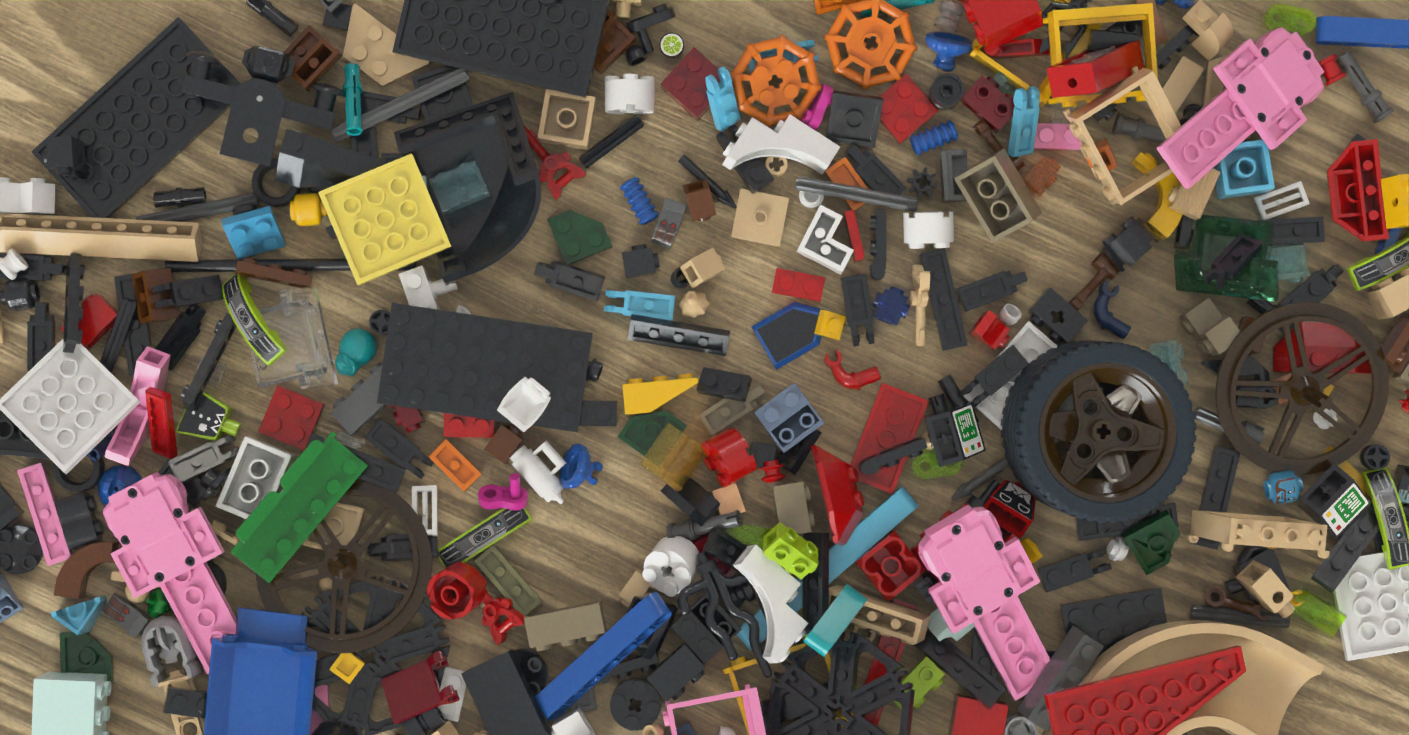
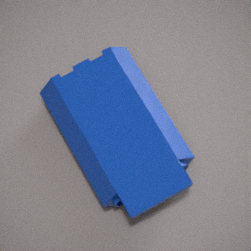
(261, 677)

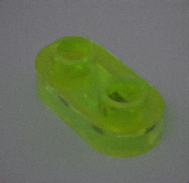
(1289, 18)
(934, 470)

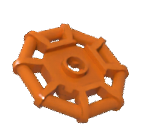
(875, 56)
(782, 68)

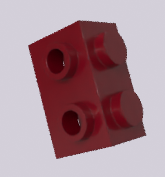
(989, 103)

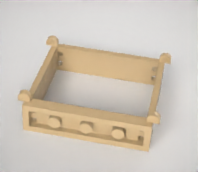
(1163, 113)
(1258, 531)

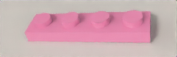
(44, 513)

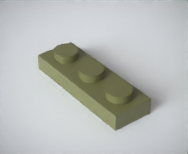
(508, 580)

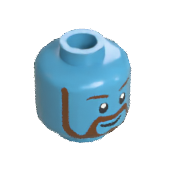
(1282, 487)

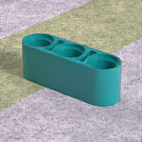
(835, 620)

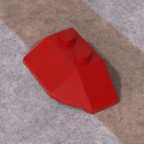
(1357, 191)
(1322, 346)
(839, 493)

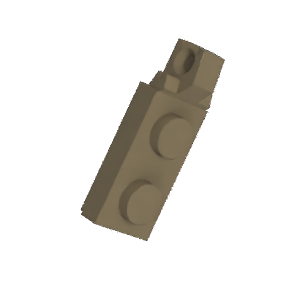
(728, 411)

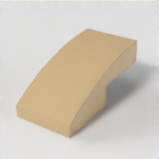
(1181, 81)

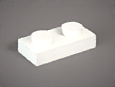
(453, 677)

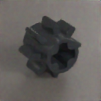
(928, 179)

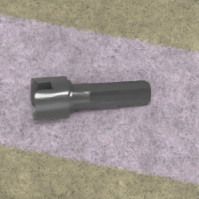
(1211, 419)

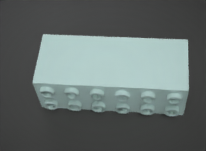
(70, 704)

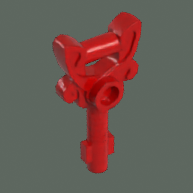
(553, 163)
(493, 610)

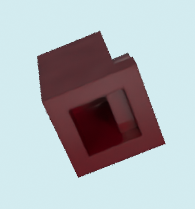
(408, 417)

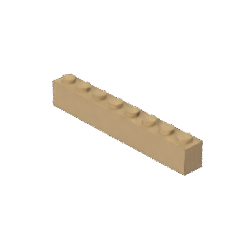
(100, 237)

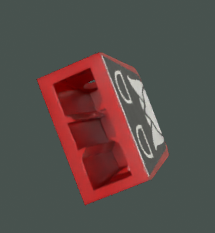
(1012, 507)

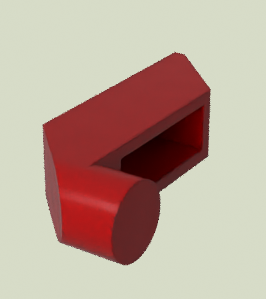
(1017, 49)

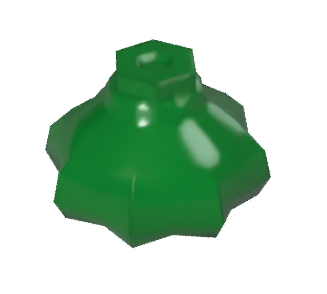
(157, 603)

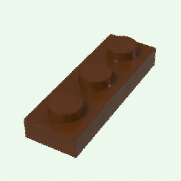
(273, 273)

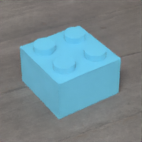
(1245, 171)

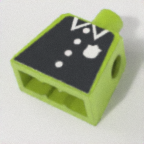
(209, 419)

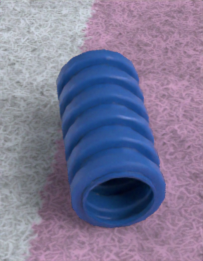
(933, 137)
(639, 201)

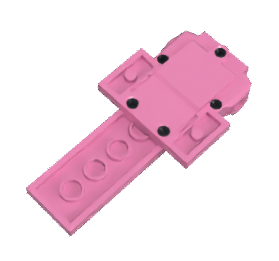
(1262, 93)
(170, 550)
(982, 587)

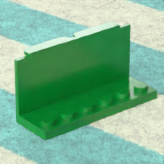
(289, 517)

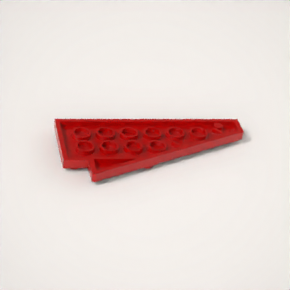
(1146, 699)

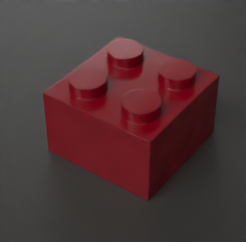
(688, 85)

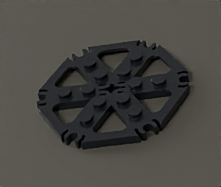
(394, 650)
(842, 689)

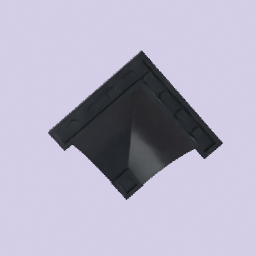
(498, 143)

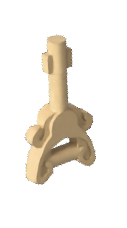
(919, 298)

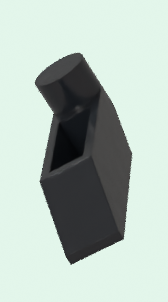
(1249, 367)

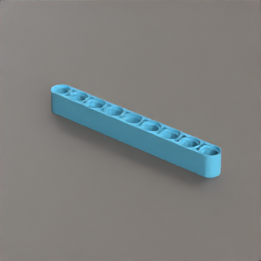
(864, 536)

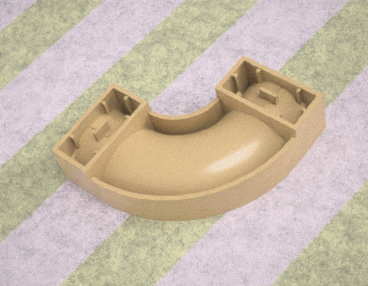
(1249, 704)

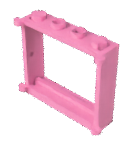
(751, 706)

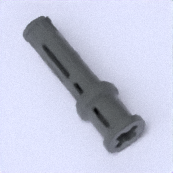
(1374, 96)
(1137, 129)
(693, 531)

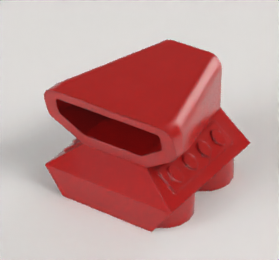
(890, 565)

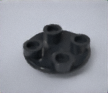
(19, 549)
(533, 669)

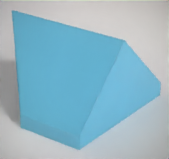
(82, 616)

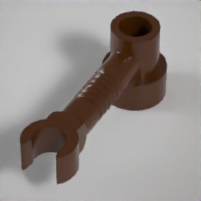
(985, 133)
(1105, 269)
(1252, 609)

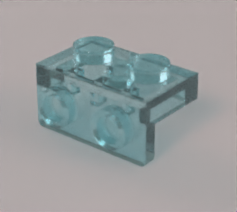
(459, 187)
(1291, 261)
(1171, 354)

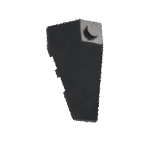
(314, 162)

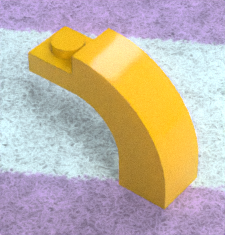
(1163, 219)

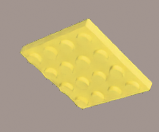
(384, 219)

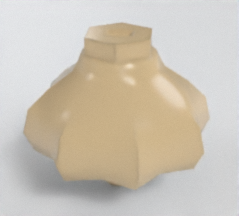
(694, 304)

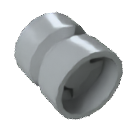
(1019, 725)

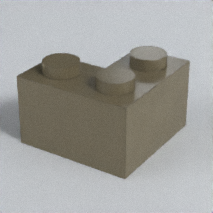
(1209, 328)

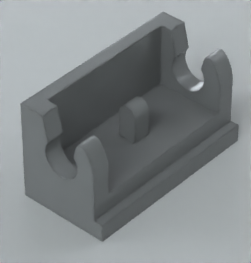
(951, 165)

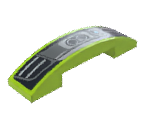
(1380, 266)
(250, 322)
(1389, 515)
(483, 536)

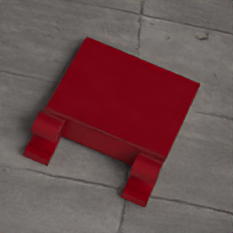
(417, 689)

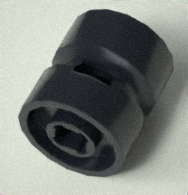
(946, 92)
(421, 723)

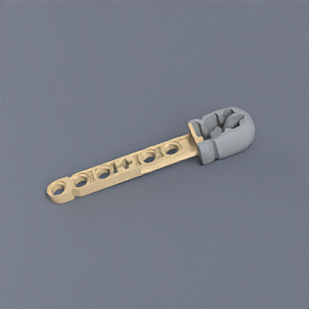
(161, 636)

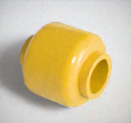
(307, 209)

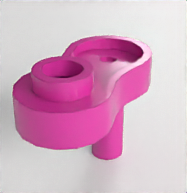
(814, 115)
(509, 497)

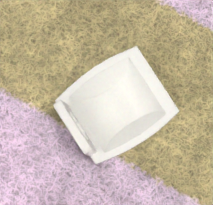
(524, 403)

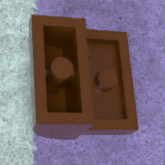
(613, 43)
(312, 57)
(1397, 346)

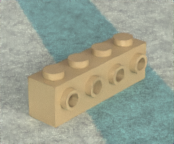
(888, 618)

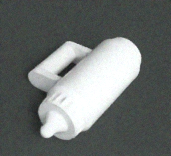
(537, 473)

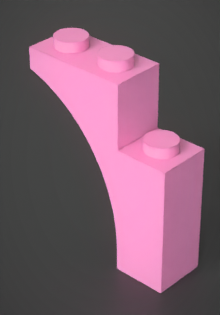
(134, 429)

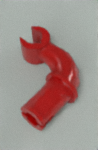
(851, 380)

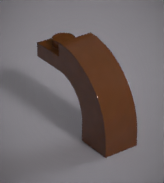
(76, 570)

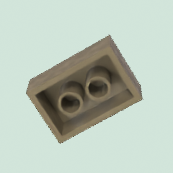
(998, 195)
(565, 625)

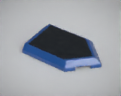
(788, 333)

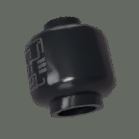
(20, 294)

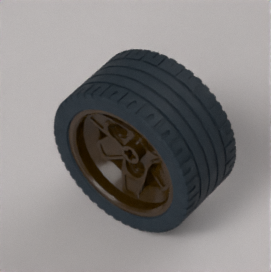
(1162, 439)

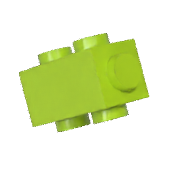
(790, 550)
(924, 676)

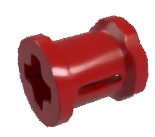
(1331, 70)

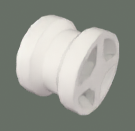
(12, 264)

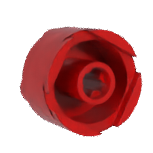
(728, 457)
(456, 590)

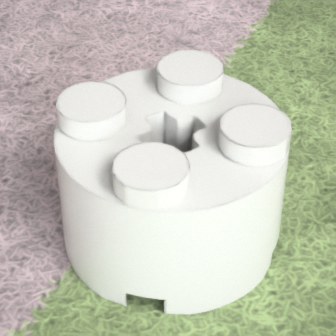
(629, 94)
(928, 228)
(671, 565)

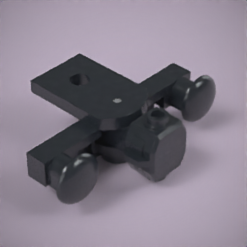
(258, 101)

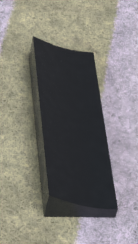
(505, 697)

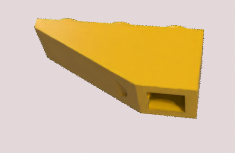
(649, 396)

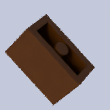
(145, 298)

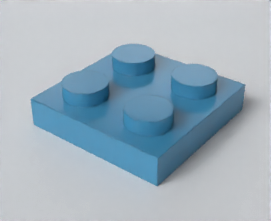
(253, 232)

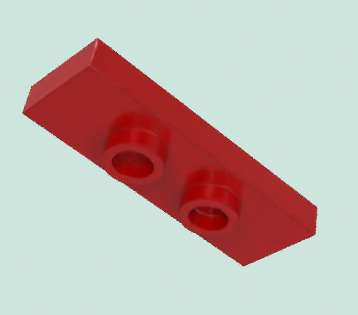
(161, 422)

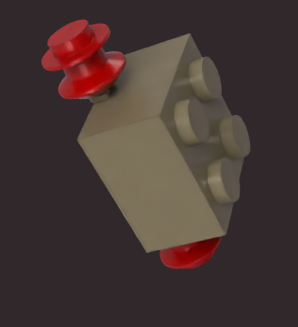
(789, 499)

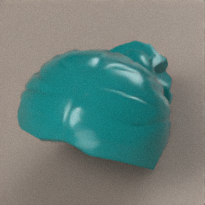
(355, 351)

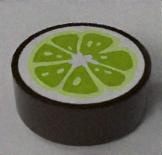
(671, 45)

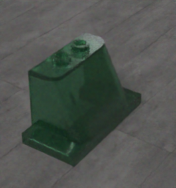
(1210, 238)

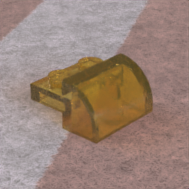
(673, 456)

